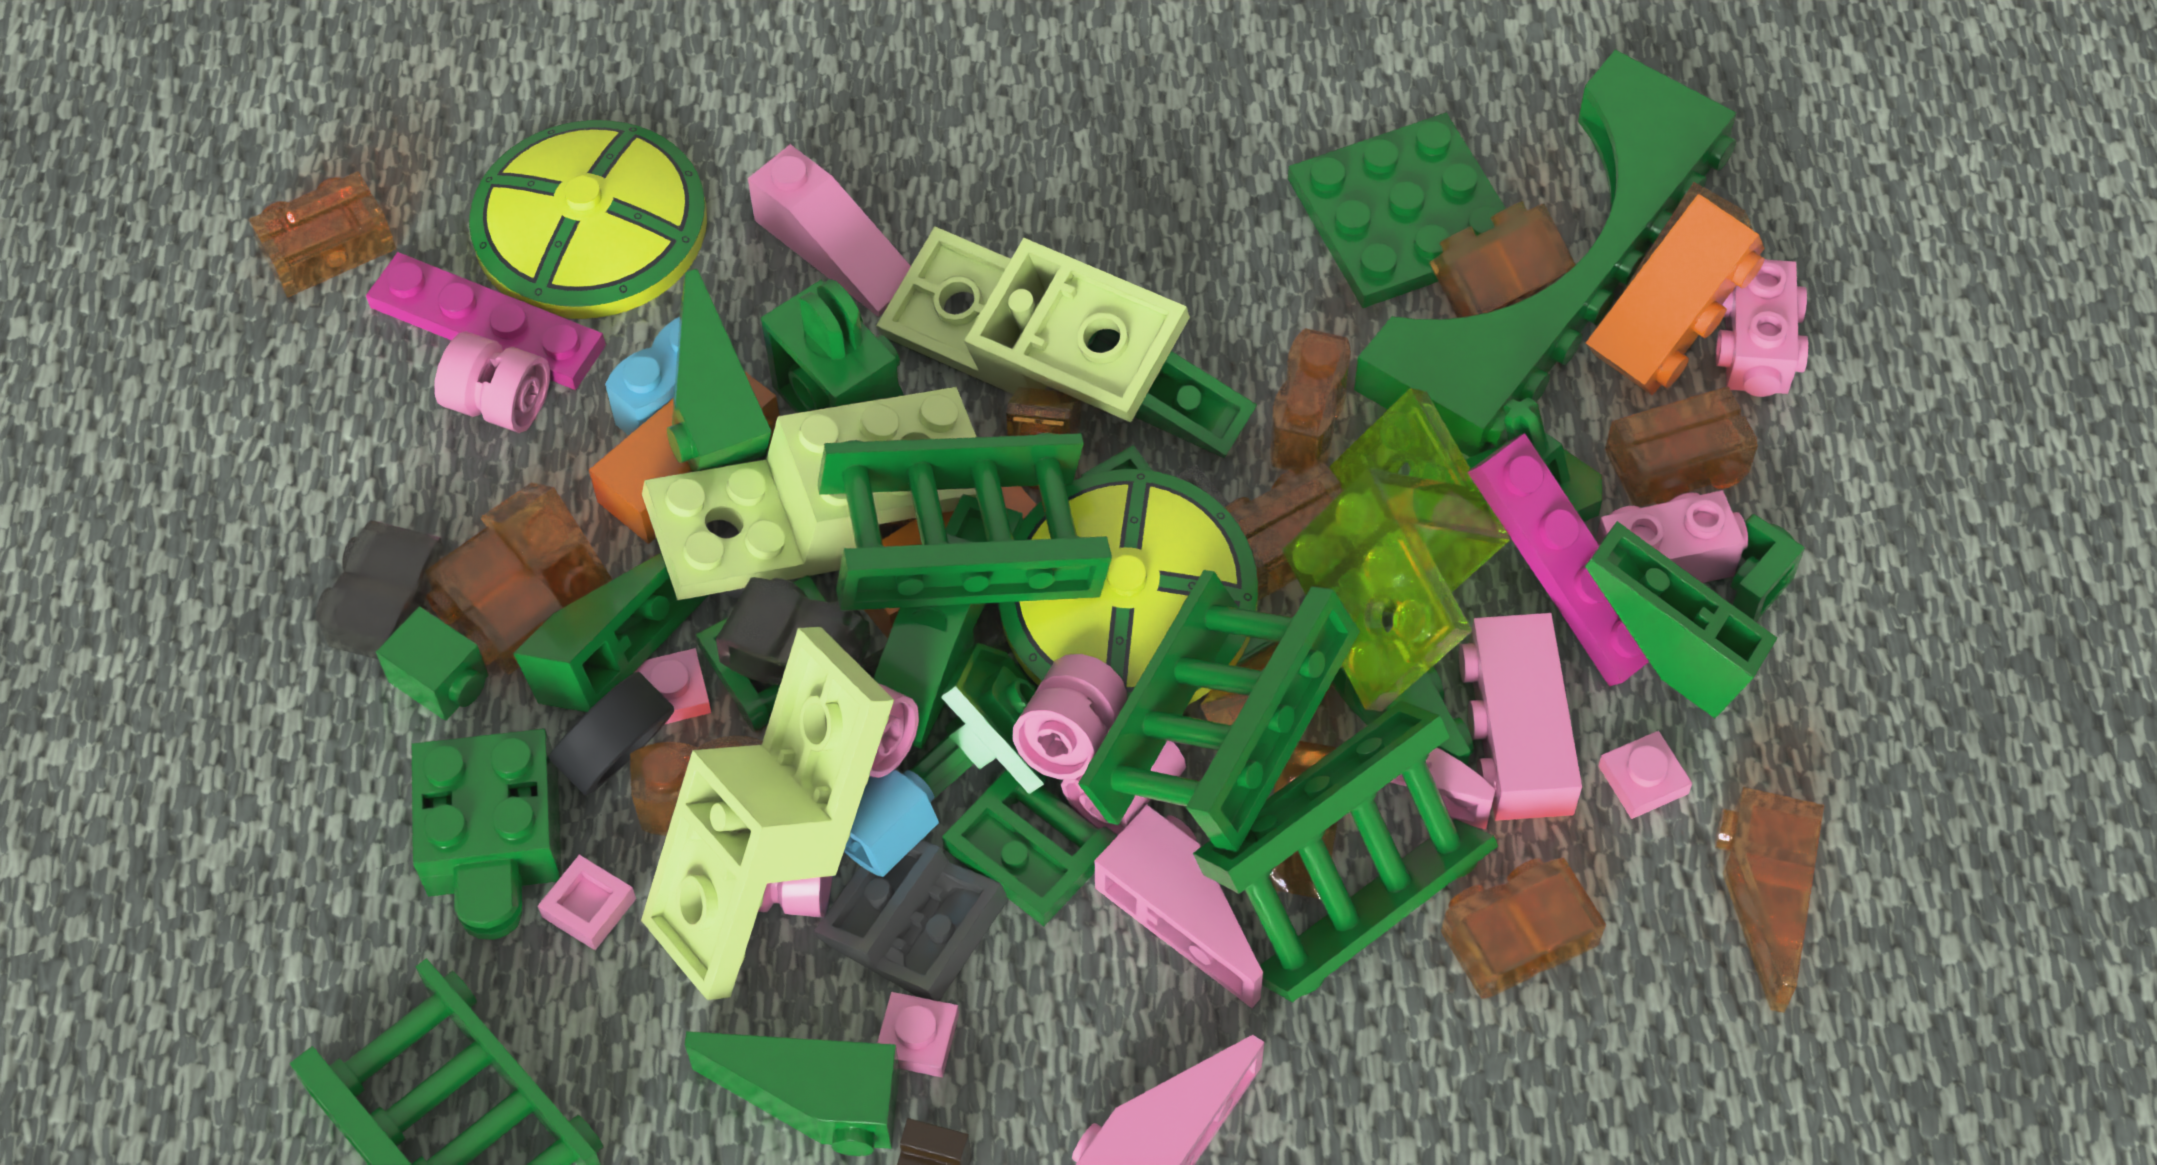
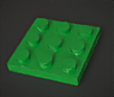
(1392, 204)

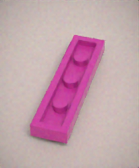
(456, 305)
(1557, 551)

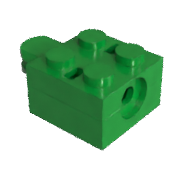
(825, 353)
(486, 824)

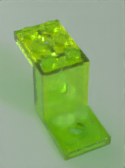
(1399, 546)

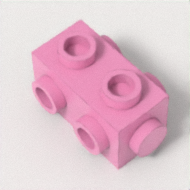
(1762, 332)
(1689, 530)

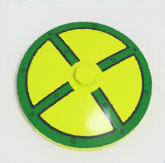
(588, 218)
(1159, 544)

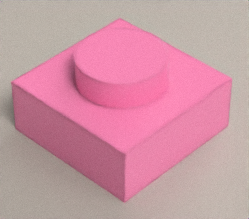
(680, 682)
(1645, 774)
(587, 902)
(920, 1031)

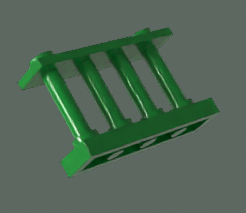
(962, 572)
(1265, 731)
(1314, 801)
(379, 1133)

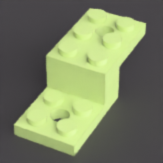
(1034, 321)
(777, 503)
(766, 811)

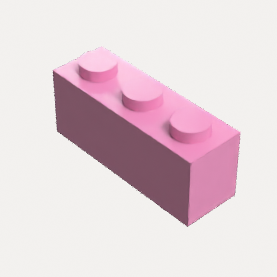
(1521, 716)

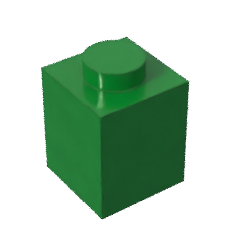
(433, 664)

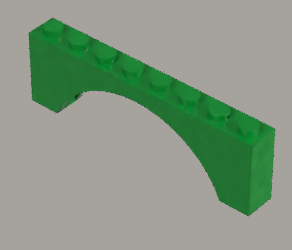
(1653, 147)

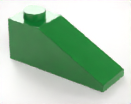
(1188, 401)
(713, 402)
(1679, 623)
(602, 637)
(820, 1087)

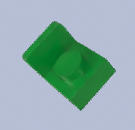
(1769, 567)

